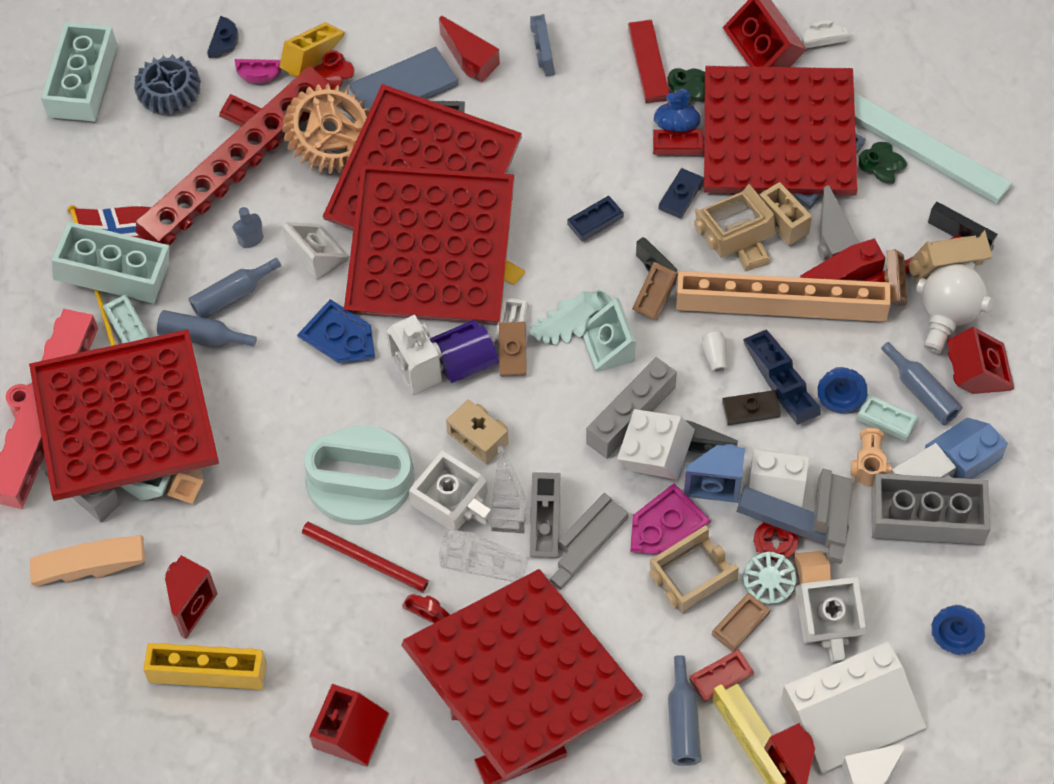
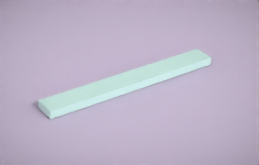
(930, 150)

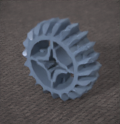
(167, 84)

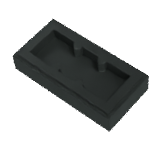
(649, 254)

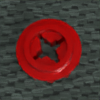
(765, 532)

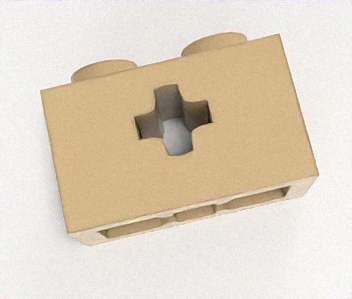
(790, 217)
(477, 430)

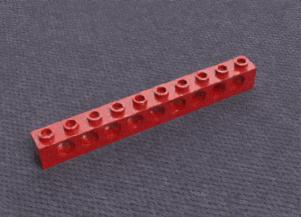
(185, 192)

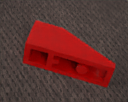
(471, 52)
(852, 263)

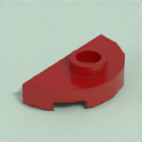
(425, 607)

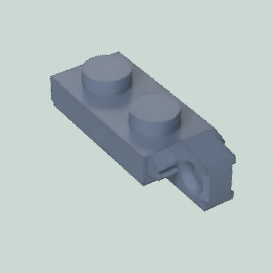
(541, 40)

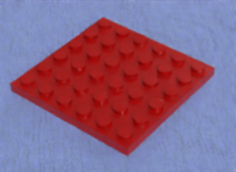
(779, 128)
(419, 134)
(430, 244)
(122, 415)
(521, 672)

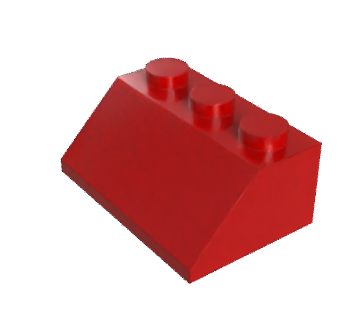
(764, 35)

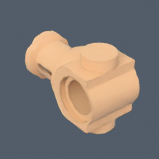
(870, 457)

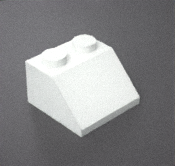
(779, 475)

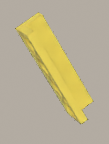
(747, 729)

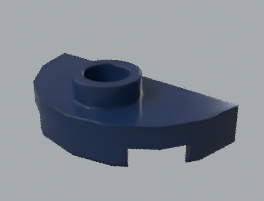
(224, 38)

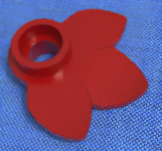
(335, 68)

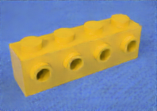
(205, 666)

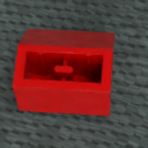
(348, 725)

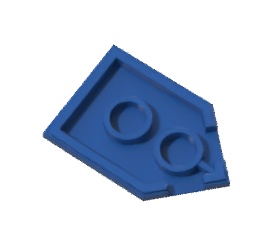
(339, 334)

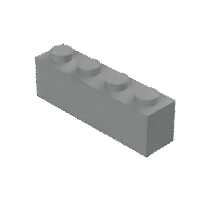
(643, 393)

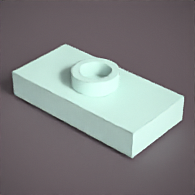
(125, 320)
(887, 418)

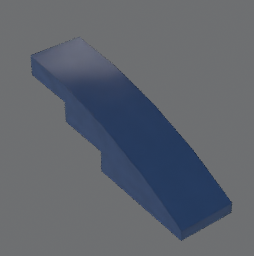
(781, 376)

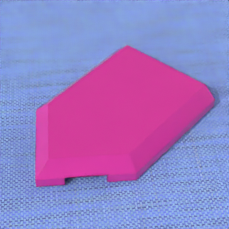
(665, 522)

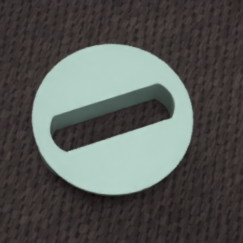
(358, 497)

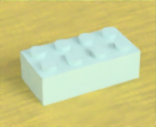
(79, 72)
(110, 262)

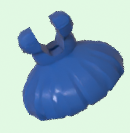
(677, 114)
(842, 390)
(958, 630)

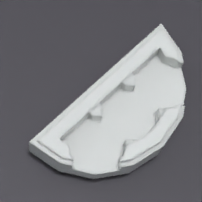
(824, 33)

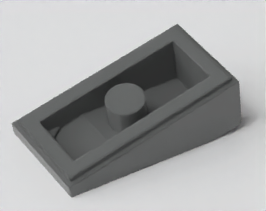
(705, 439)

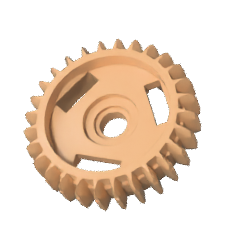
(316, 139)

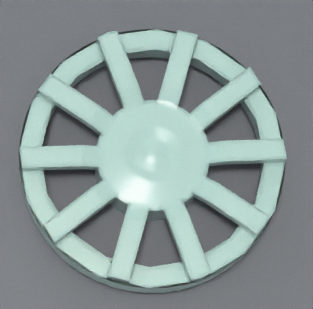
(770, 577)

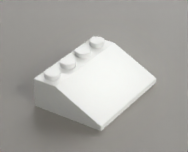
(854, 706)

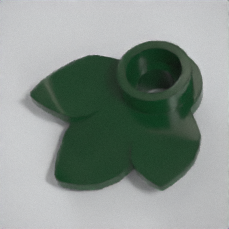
(691, 80)
(882, 161)

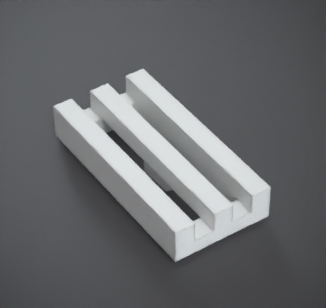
(514, 302)

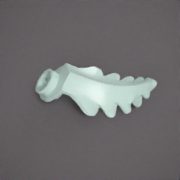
(571, 317)

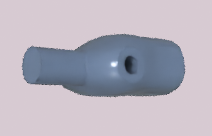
(248, 229)

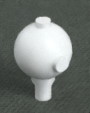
(952, 298)

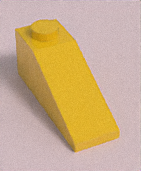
(309, 48)

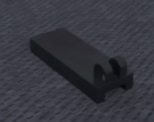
(957, 224)

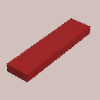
(648, 61)

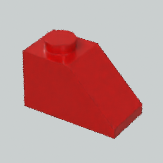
(792, 753)

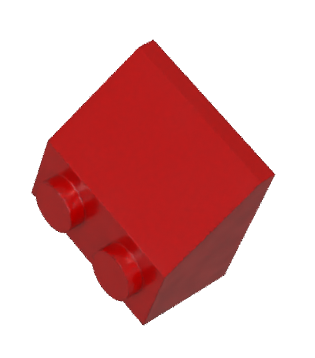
(979, 362)
(189, 593)

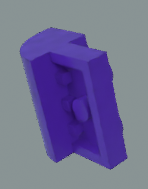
(465, 350)

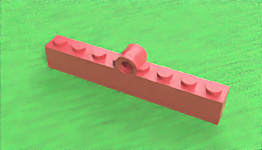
(23, 443)

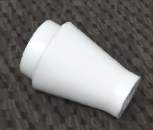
(715, 349)

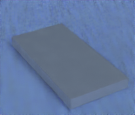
(418, 75)

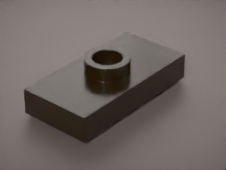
(751, 407)

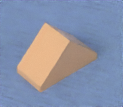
(812, 567)

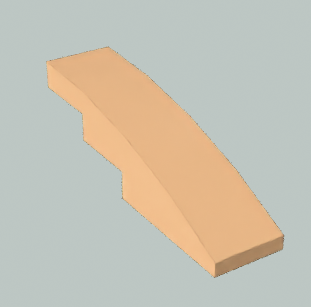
(86, 559)

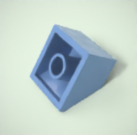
(971, 447)
(716, 474)

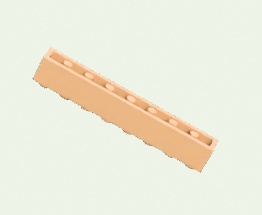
(783, 296)

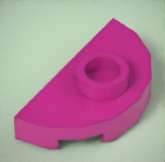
(257, 70)

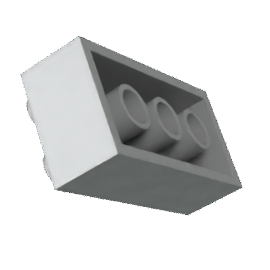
(930, 509)

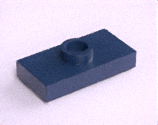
(681, 193)
(595, 218)

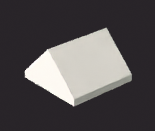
(313, 247)

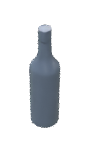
(230, 289)
(201, 329)
(924, 386)
(683, 718)

